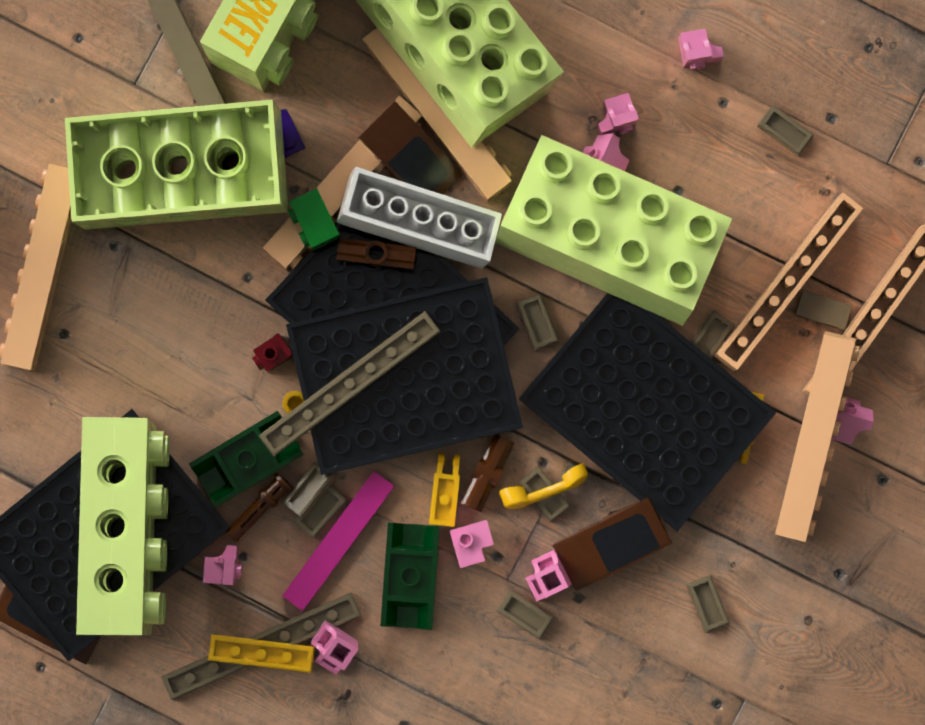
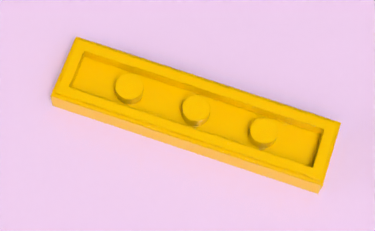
(261, 653)

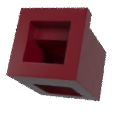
(282, 353)

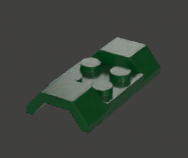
(241, 462)
(410, 576)

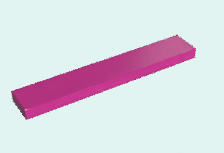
(338, 540)

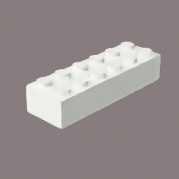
(419, 218)

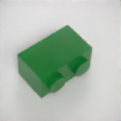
(314, 220)

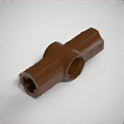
(358, 252)
(487, 472)

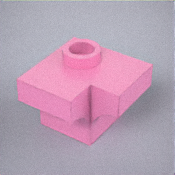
(698, 50)
(619, 116)
(607, 150)
(853, 421)
(469, 542)
(223, 568)
(548, 576)
(334, 647)

